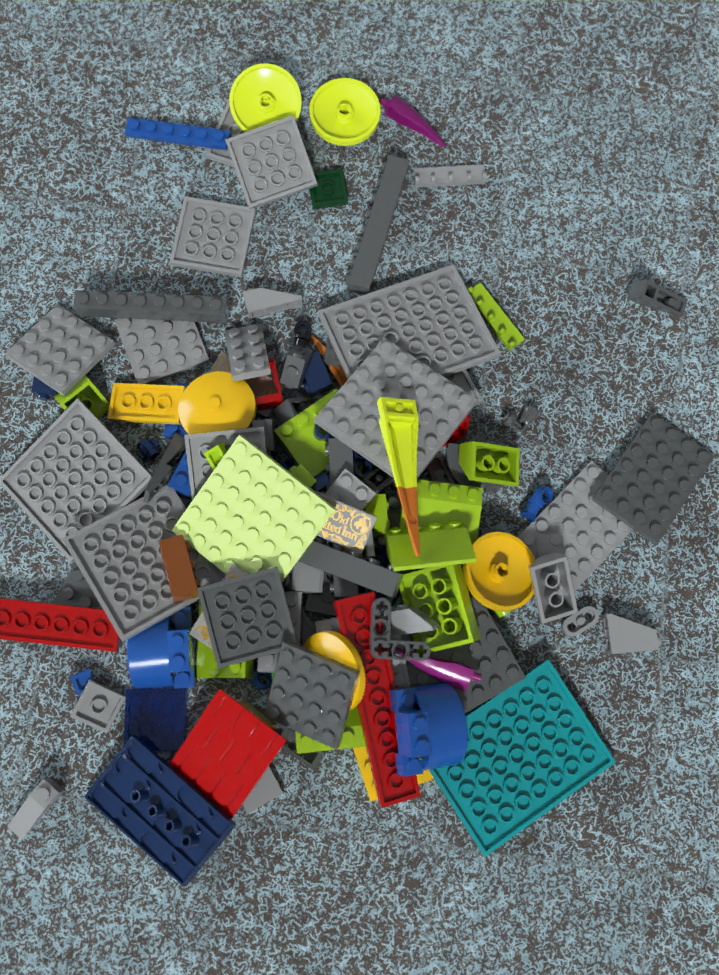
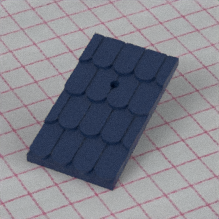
(160, 810)

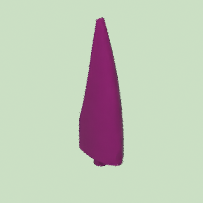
(406, 115)
(445, 670)

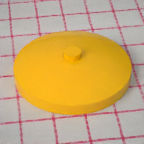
(216, 404)
(501, 572)
(341, 650)

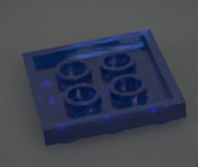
(156, 717)

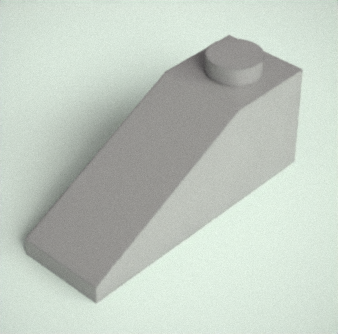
(267, 301)
(35, 807)

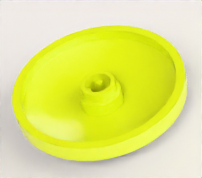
(264, 96)
(344, 111)

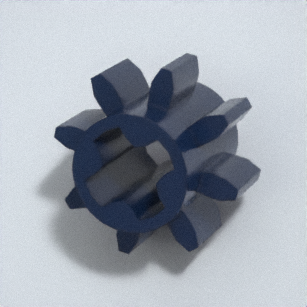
(148, 449)

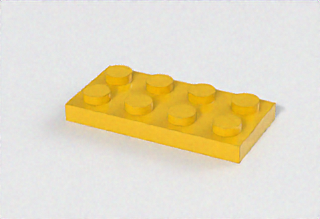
(145, 403)

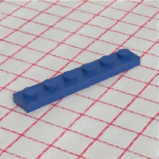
(177, 133)

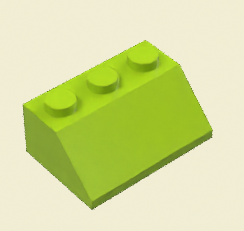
(490, 463)

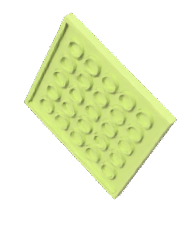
(253, 513)

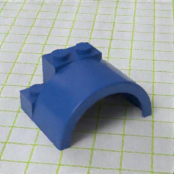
(160, 651)
(433, 732)

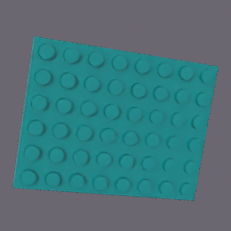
(521, 758)

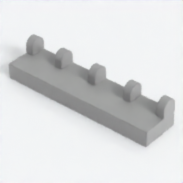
(449, 175)

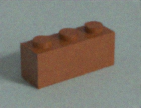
(179, 568)

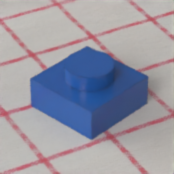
(80, 680)

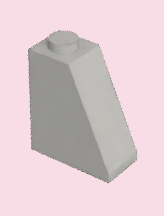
(628, 636)

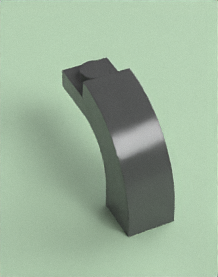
(459, 475)

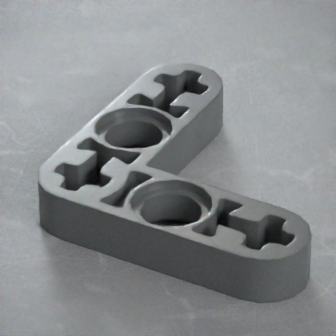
(384, 638)

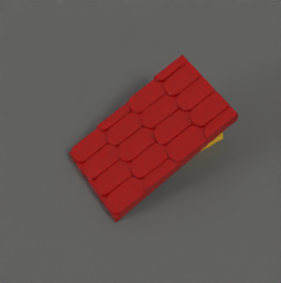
(228, 751)

